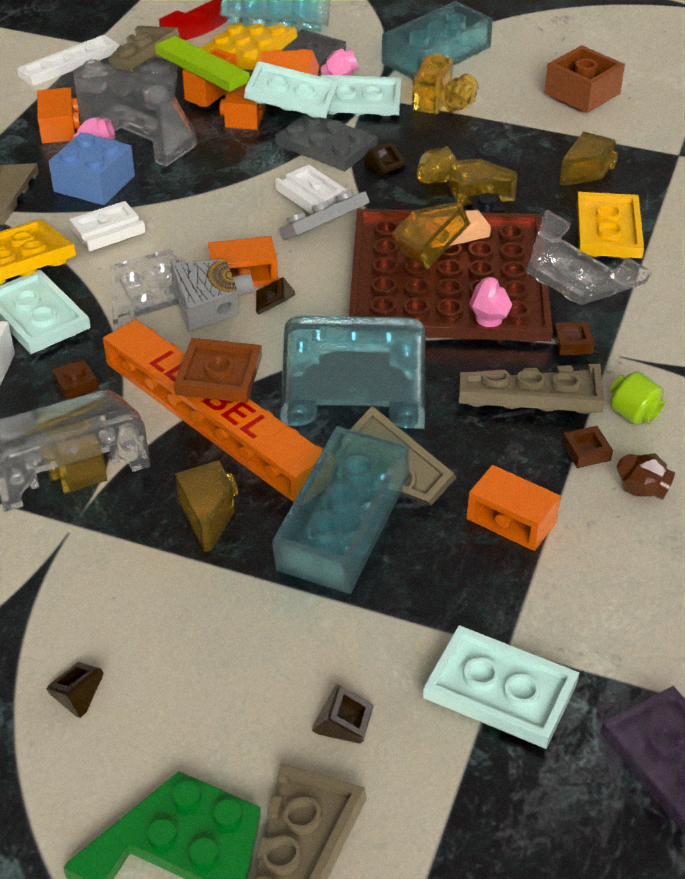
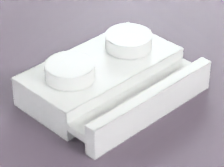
(309, 188)
(107, 226)

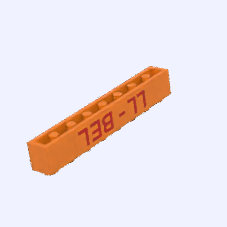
(238, 428)

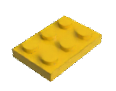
(609, 225)

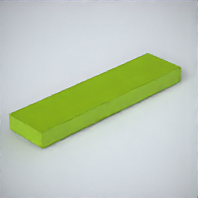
(202, 63)

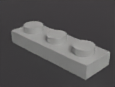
(323, 213)

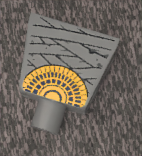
(208, 291)

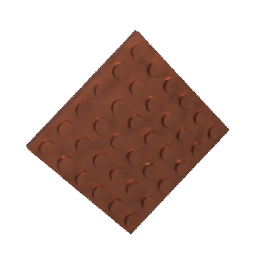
(439, 297)

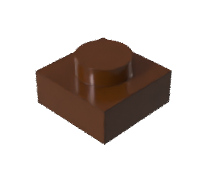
(573, 338)
(75, 379)
(587, 446)

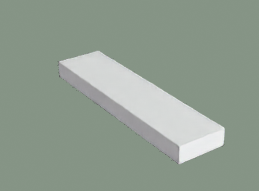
(66, 60)

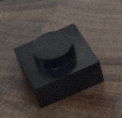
(486, 203)

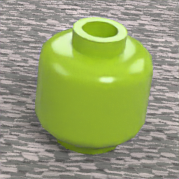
(637, 398)

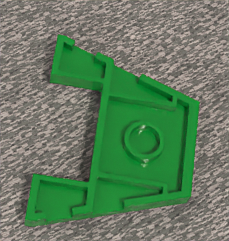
(179, 828)

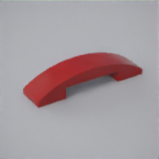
(196, 21)

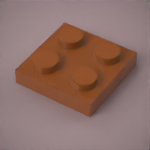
(218, 370)

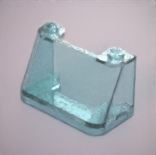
(354, 365)

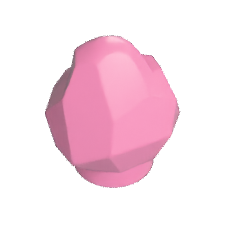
(340, 63)
(97, 127)
(490, 302)

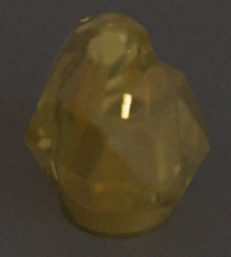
(460, 93)
(435, 165)

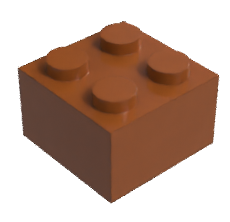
(584, 78)

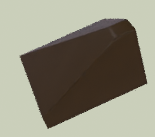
(384, 158)
(273, 295)
(76, 687)
(344, 716)

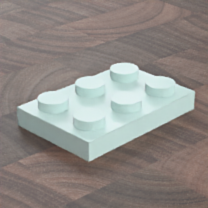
(291, 90)
(366, 95)
(39, 312)
(501, 686)

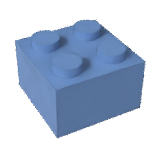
(92, 168)

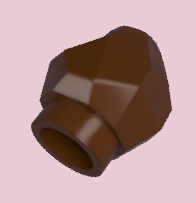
(645, 475)

